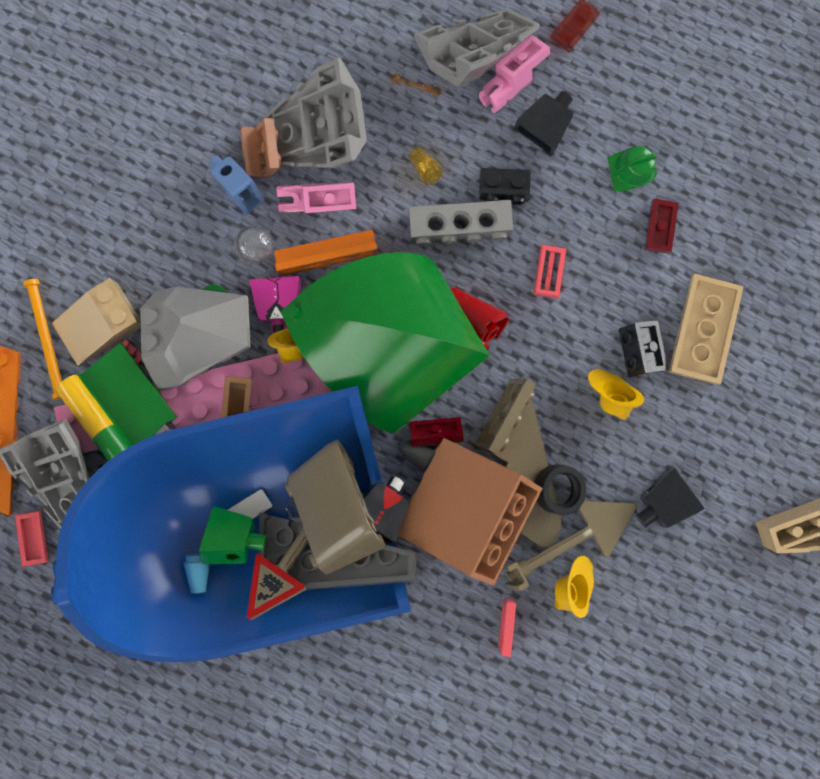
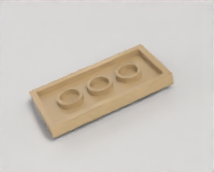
(706, 329)

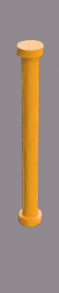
(44, 334)

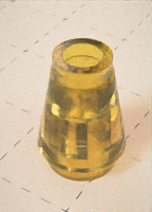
(426, 166)

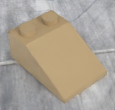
(97, 321)

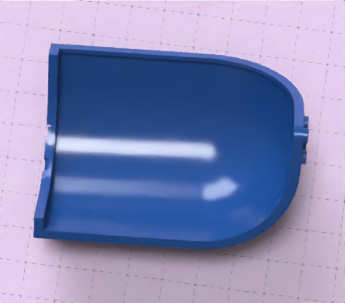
(149, 508)

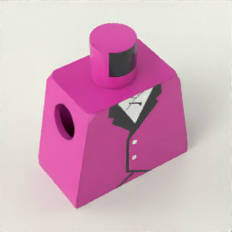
(272, 296)

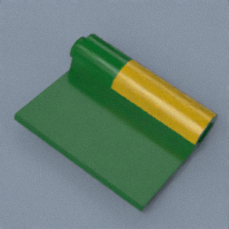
(115, 402)

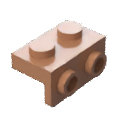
(260, 149)

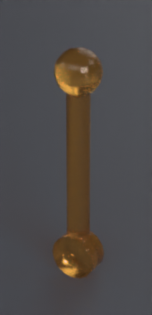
(396, 79)

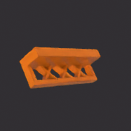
(325, 253)

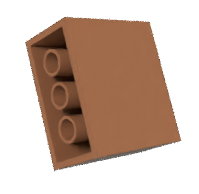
(469, 511)

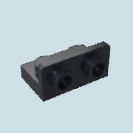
(505, 185)
(643, 348)

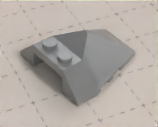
(473, 48)
(321, 120)
(190, 332)
(49, 465)

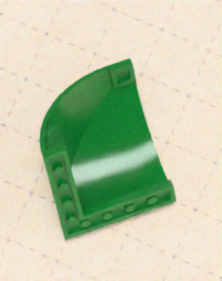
(388, 331)

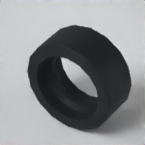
(577, 493)

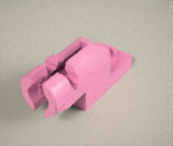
(513, 73)
(317, 197)

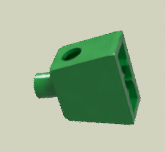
(229, 538)

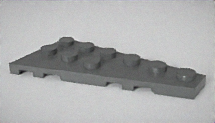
(381, 567)

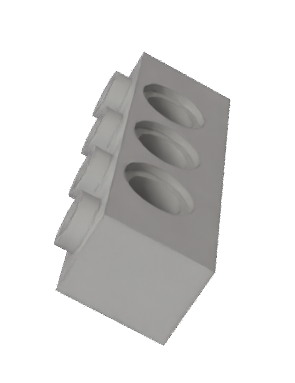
(497, 211)

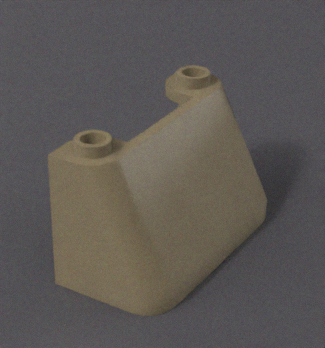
(333, 509)

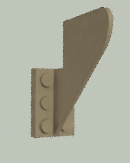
(516, 438)

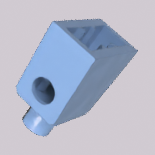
(236, 183)

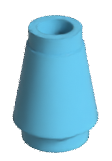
(196, 573)

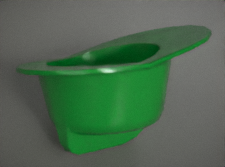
(632, 168)

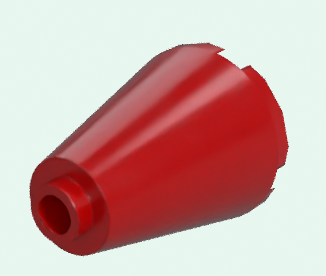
(484, 318)

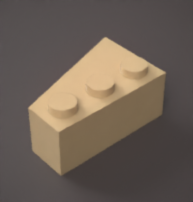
(793, 529)

